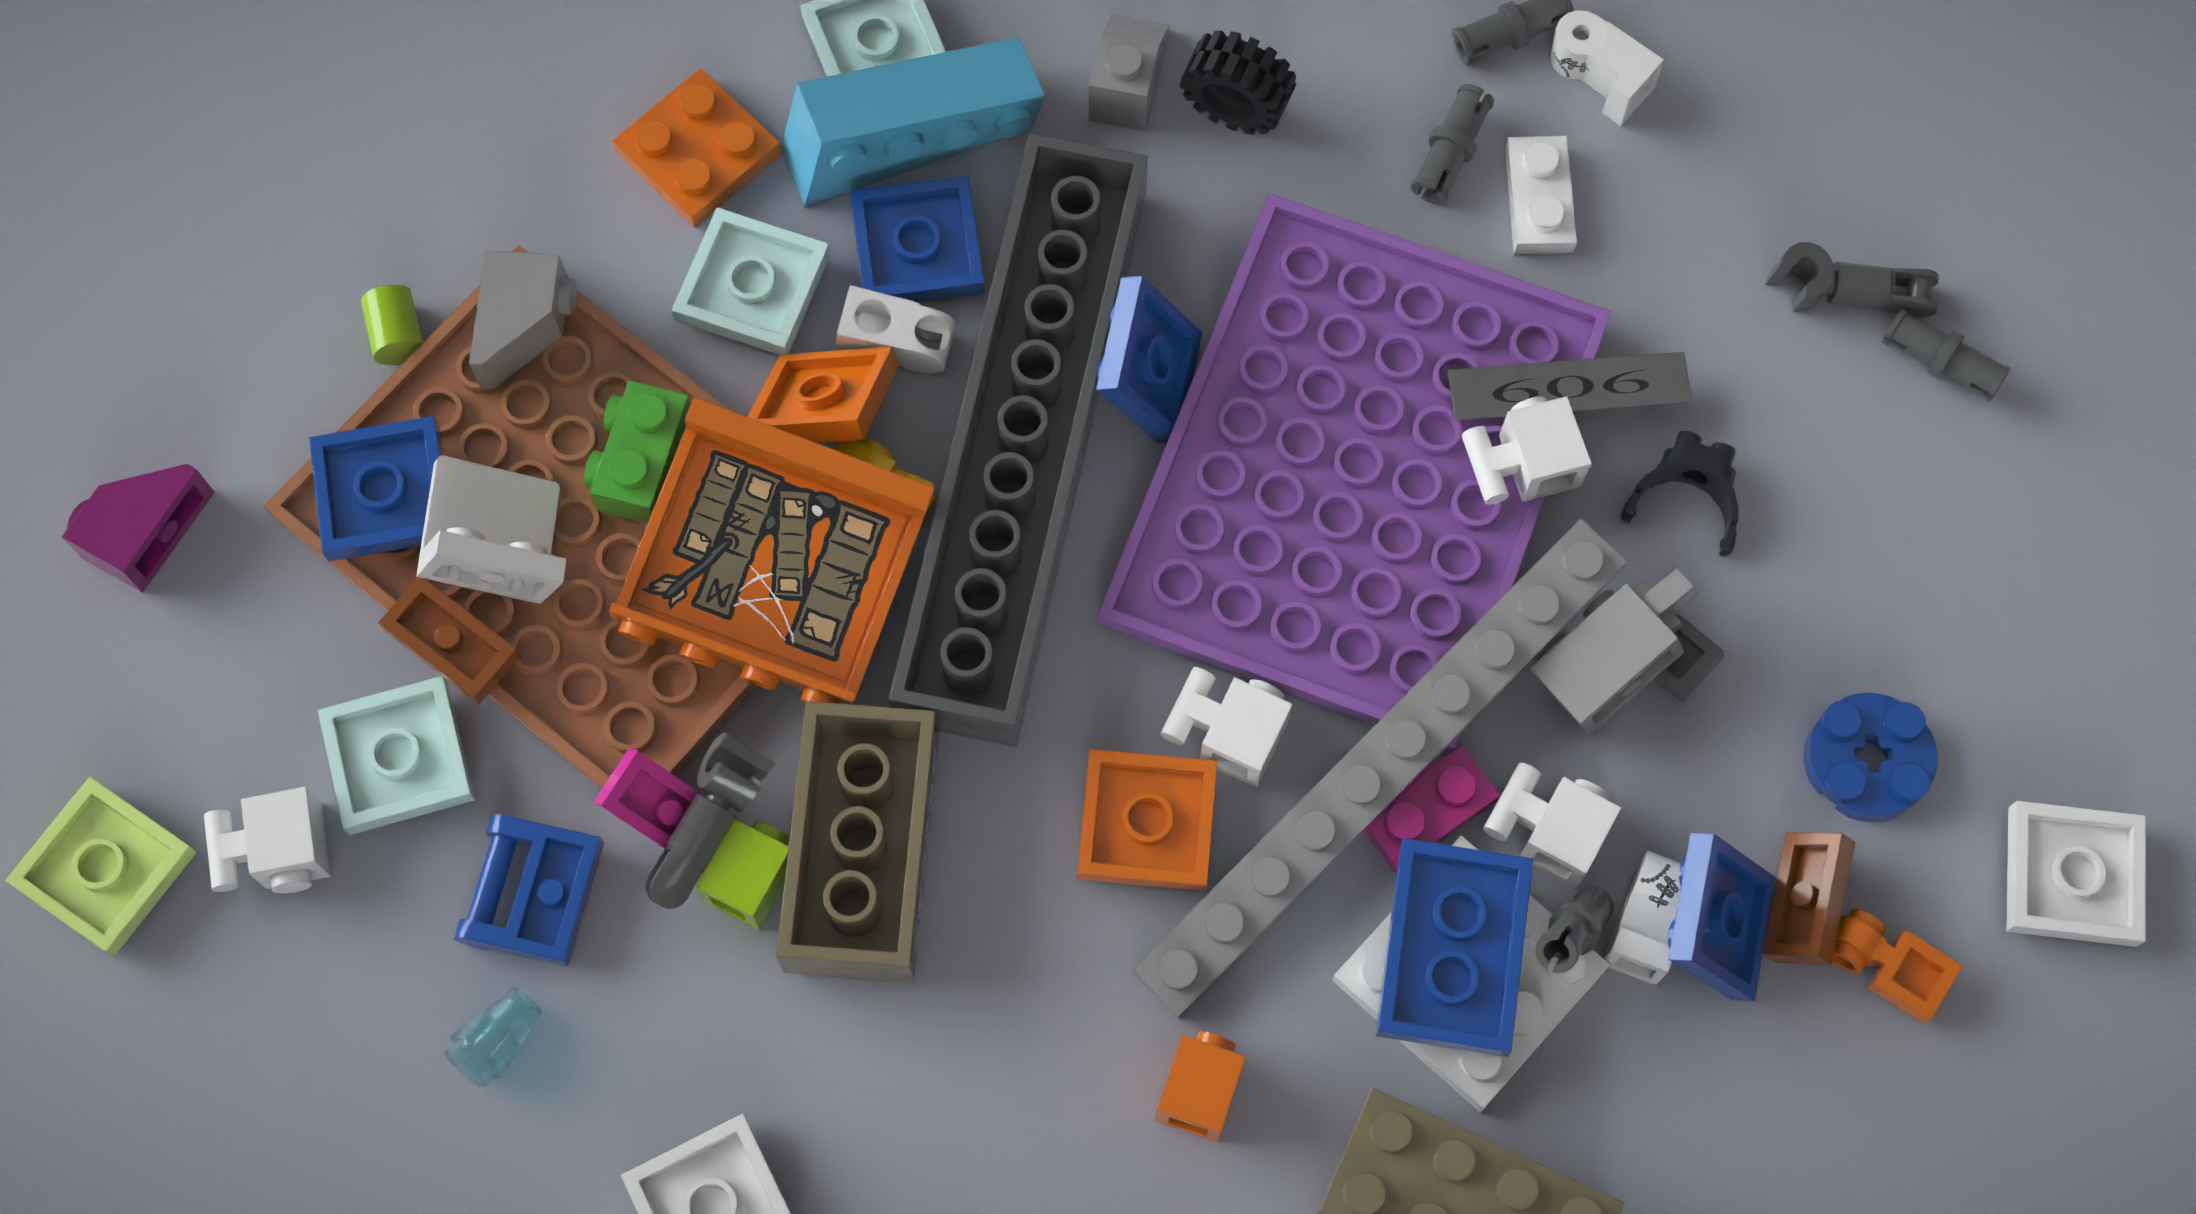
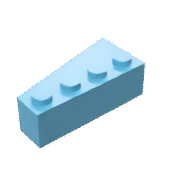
(906, 115)

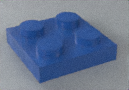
(918, 239)
(1148, 357)
(374, 486)
(1721, 917)

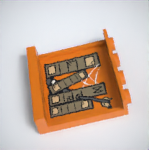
(771, 556)

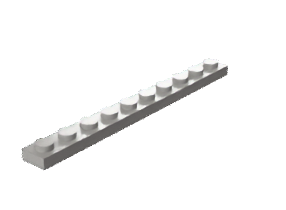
(1378, 769)

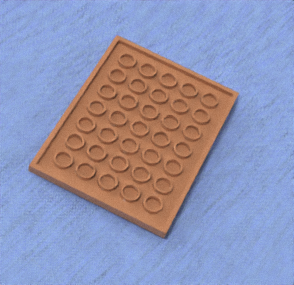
(576, 677)

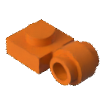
(1908, 971)

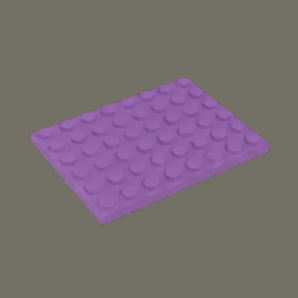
(1316, 477)

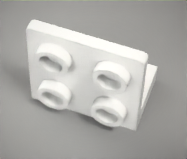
(491, 531)

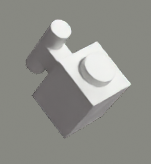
(1537, 448)
(1239, 730)
(1564, 830)
(279, 841)

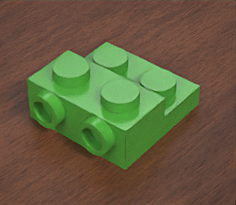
(639, 451)

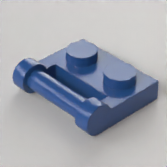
(548, 896)

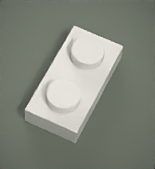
(1540, 195)

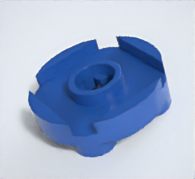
(1896, 730)

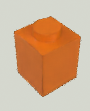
(1201, 1085)

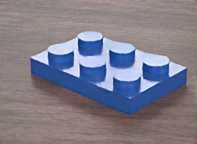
(1455, 947)

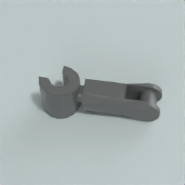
(1854, 283)
(731, 779)

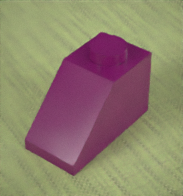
(137, 522)

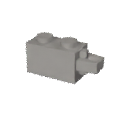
(1615, 649)

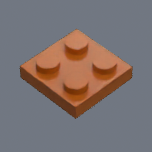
(697, 147)
(826, 393)
(1147, 820)

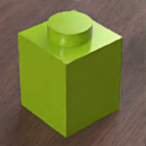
(746, 872)

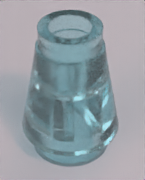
(493, 1038)

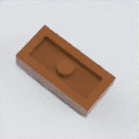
(449, 639)
(1808, 898)

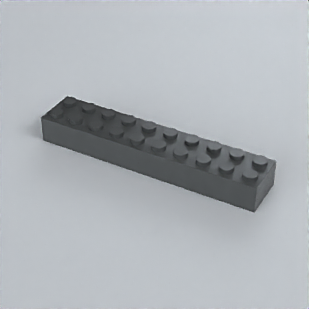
(1020, 440)

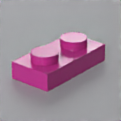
(646, 797)
(1433, 805)

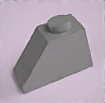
(1126, 71)
(518, 312)

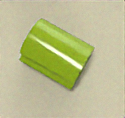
(391, 323)

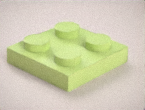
(101, 866)

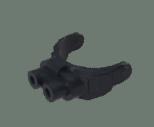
(1703, 467)

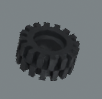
(1238, 82)

